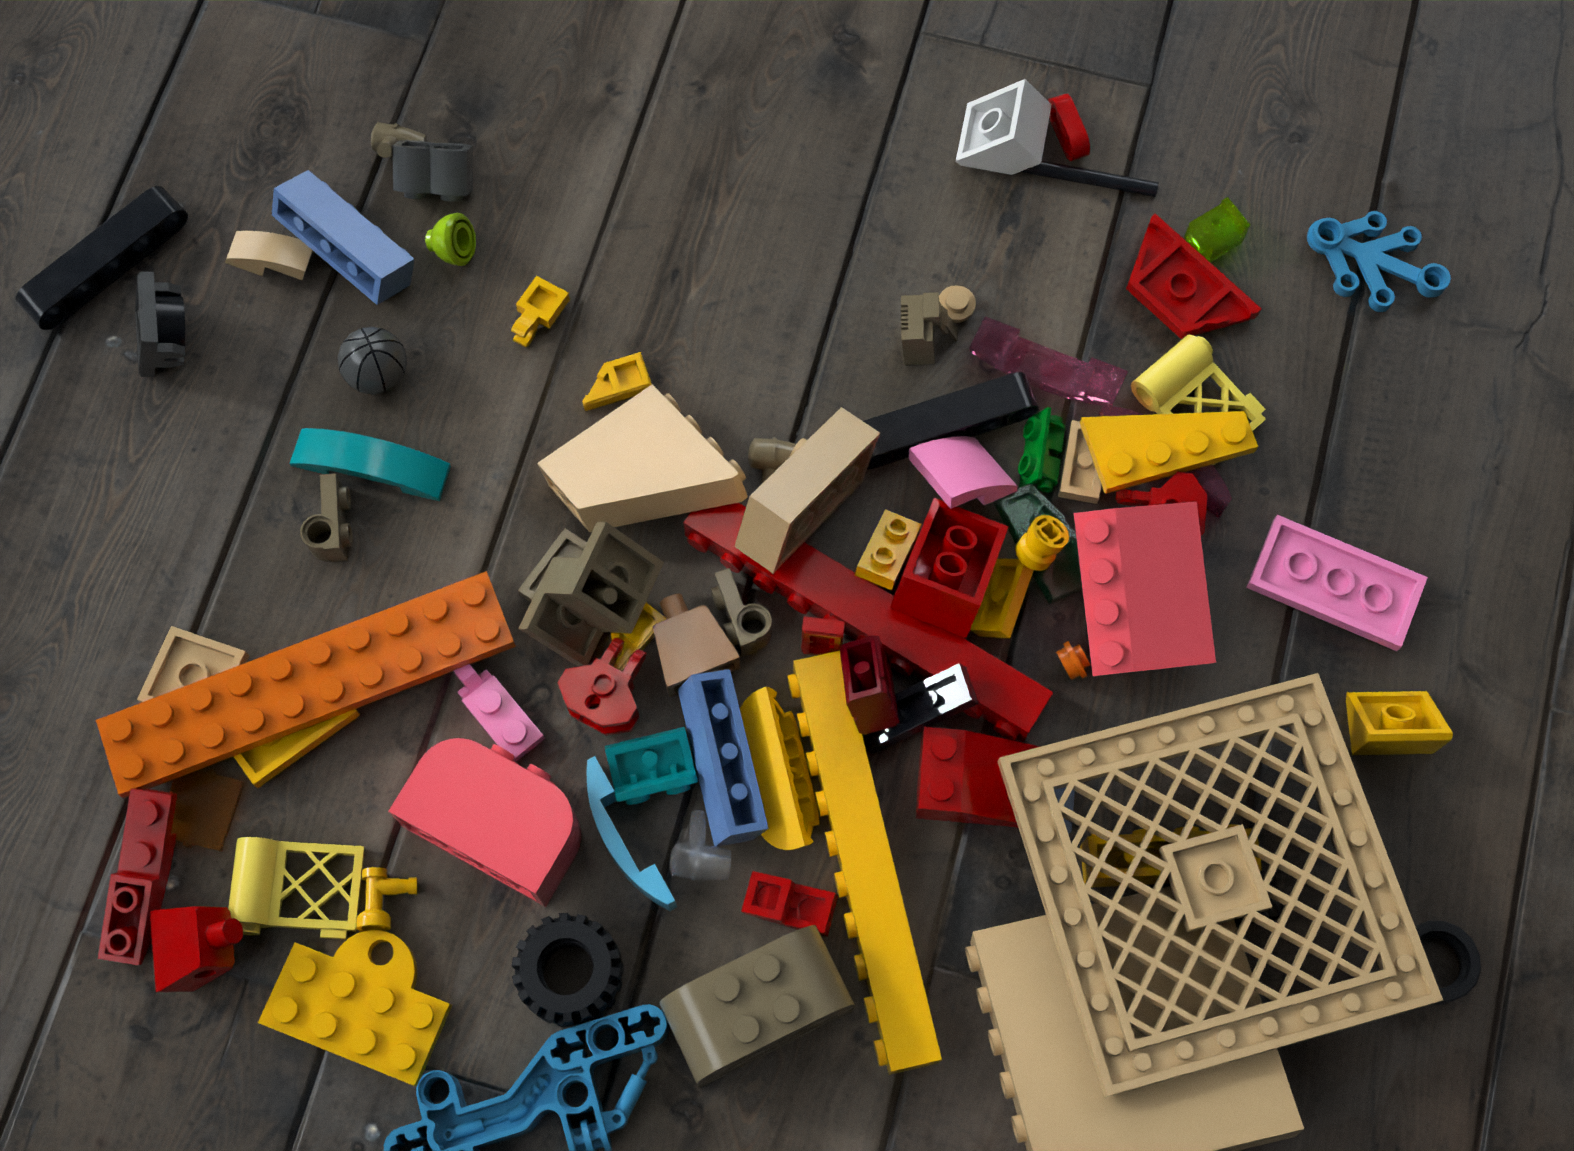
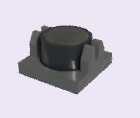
(158, 324)

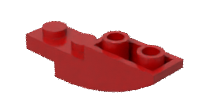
(140, 876)

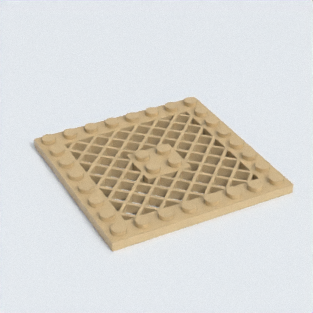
(1217, 883)

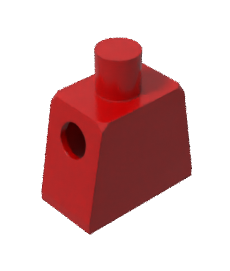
(192, 946)

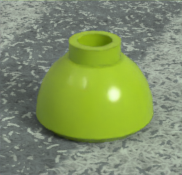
(452, 239)

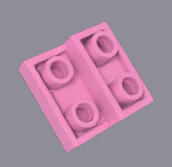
(961, 470)

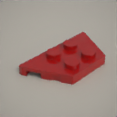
(1184, 285)

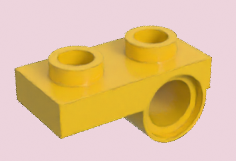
(888, 549)

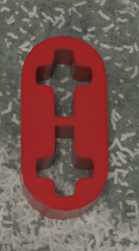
(1069, 127)

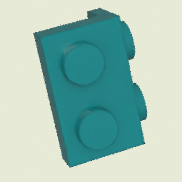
(651, 766)

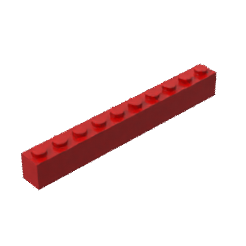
(911, 645)

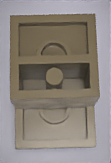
(591, 594)

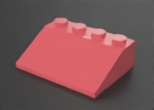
(1144, 588)

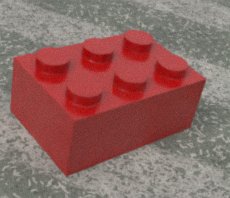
(949, 568)

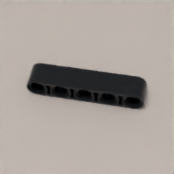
(101, 258)
(952, 415)

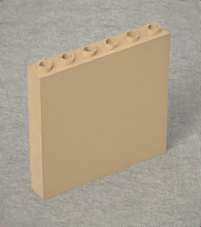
(1053, 1070)

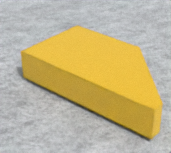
(618, 381)
(640, 636)

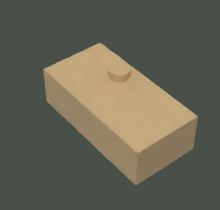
(806, 489)

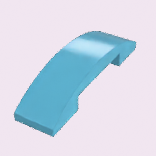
(648, 880)

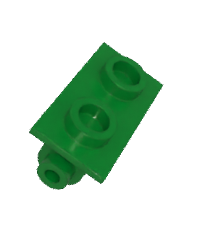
(1042, 435)

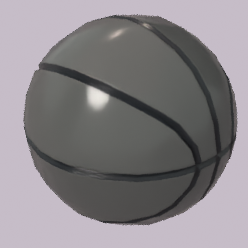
(372, 360)

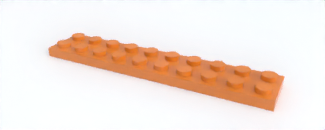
(304, 684)

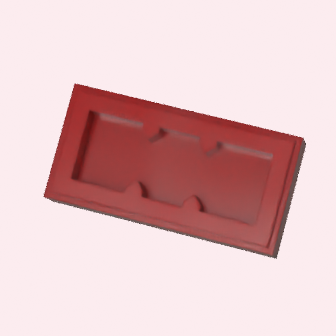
(821, 635)

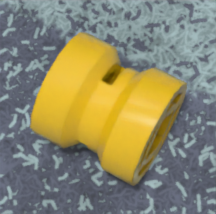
(1042, 542)

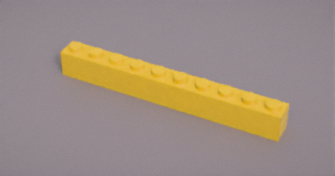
(866, 867)

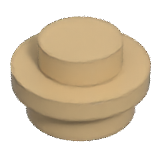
(959, 303)

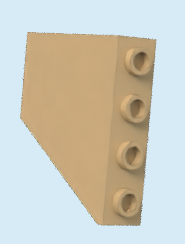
(642, 466)

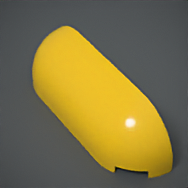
(780, 771)

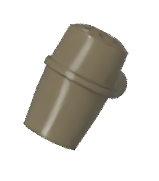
(386, 135)
(768, 455)

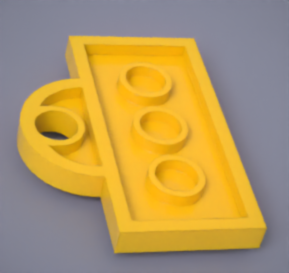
(359, 1006)

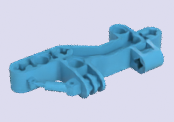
(539, 1092)

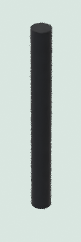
(1094, 178)

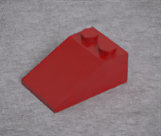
(962, 777)

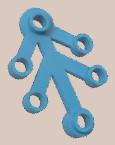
(1372, 256)

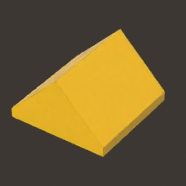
(1395, 723)

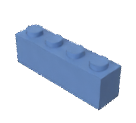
(342, 236)
(722, 758)

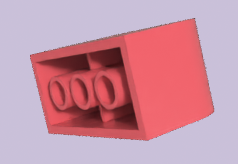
(492, 815)

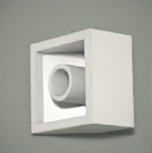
(1005, 130)

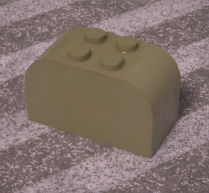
(756, 1004)

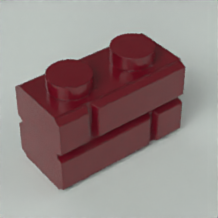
(868, 685)

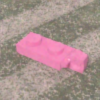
(497, 712)

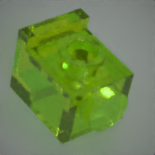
(1217, 230)

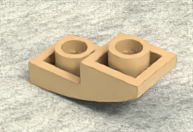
(278, 252)

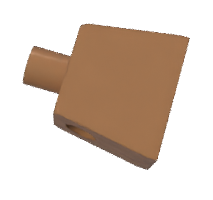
(691, 643)

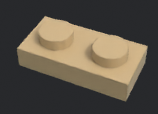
(1079, 473)

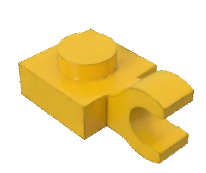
(538, 305)

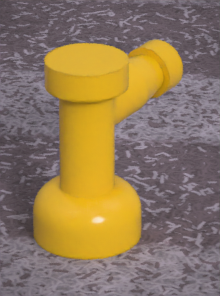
(376, 886)

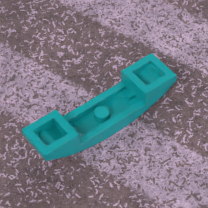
(371, 459)

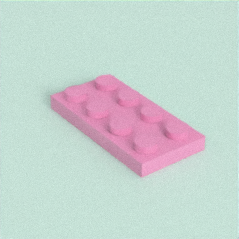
(1337, 583)

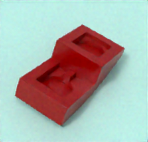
(789, 903)

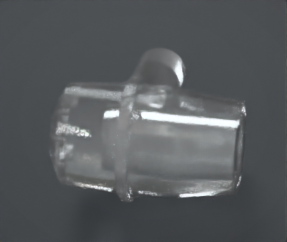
(697, 860)

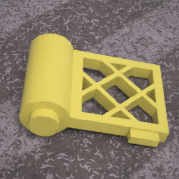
(1185, 370)
(259, 886)

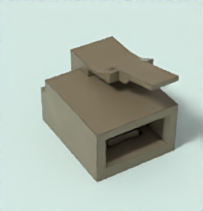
(918, 320)

